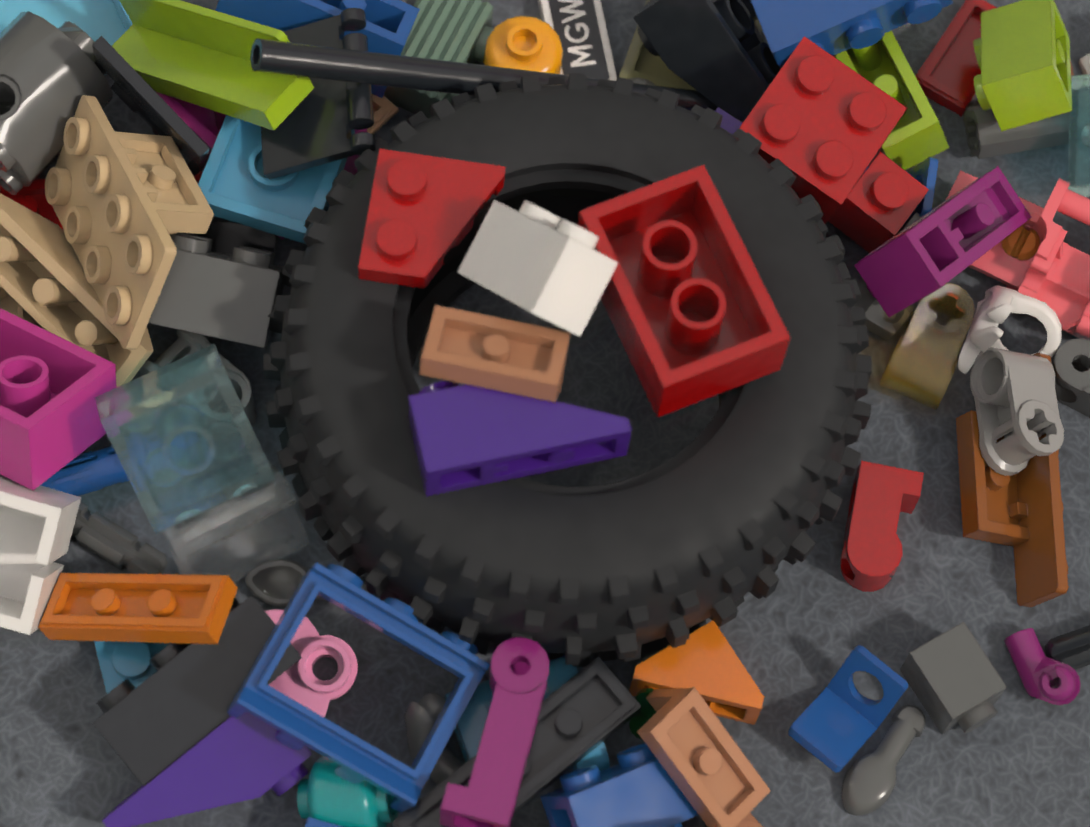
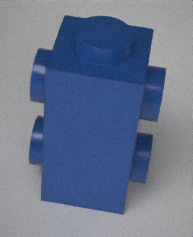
(625, 795)

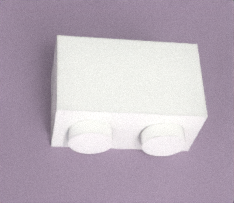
(539, 266)

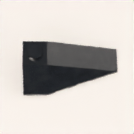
(711, 49)

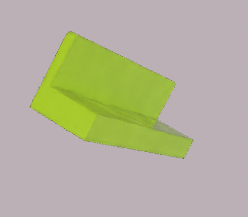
(207, 61)

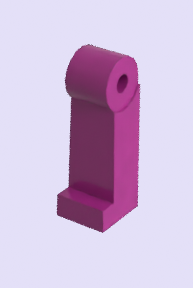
(518, 689)

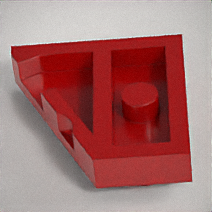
(420, 213)

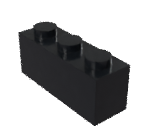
(186, 693)

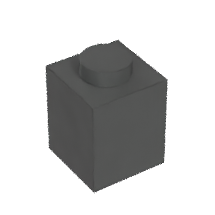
(954, 680)

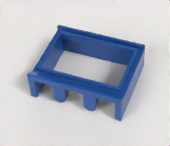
(304, 727)

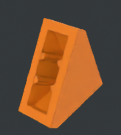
(711, 668)

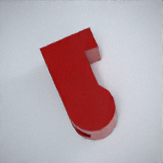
(870, 539)

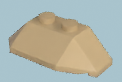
(49, 289)

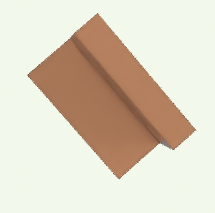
(495, 353)
(702, 757)

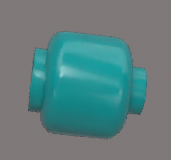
(340, 802)

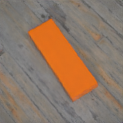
(139, 608)

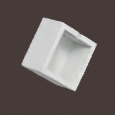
(32, 536)

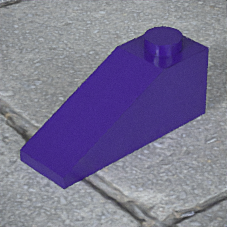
(490, 436)
(224, 768)

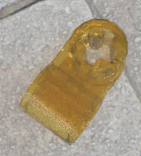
(929, 351)

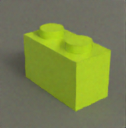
(1023, 63)

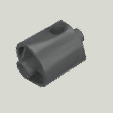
(40, 89)

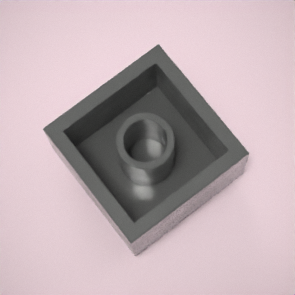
(219, 291)

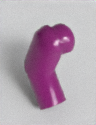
(1041, 675)

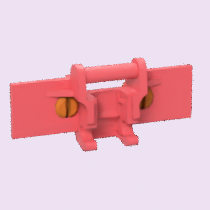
(1039, 261)

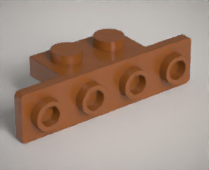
(1015, 512)

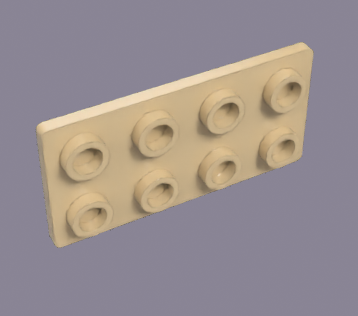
(117, 207)

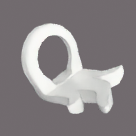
(994, 310)

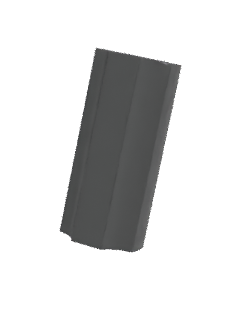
(988, 140)

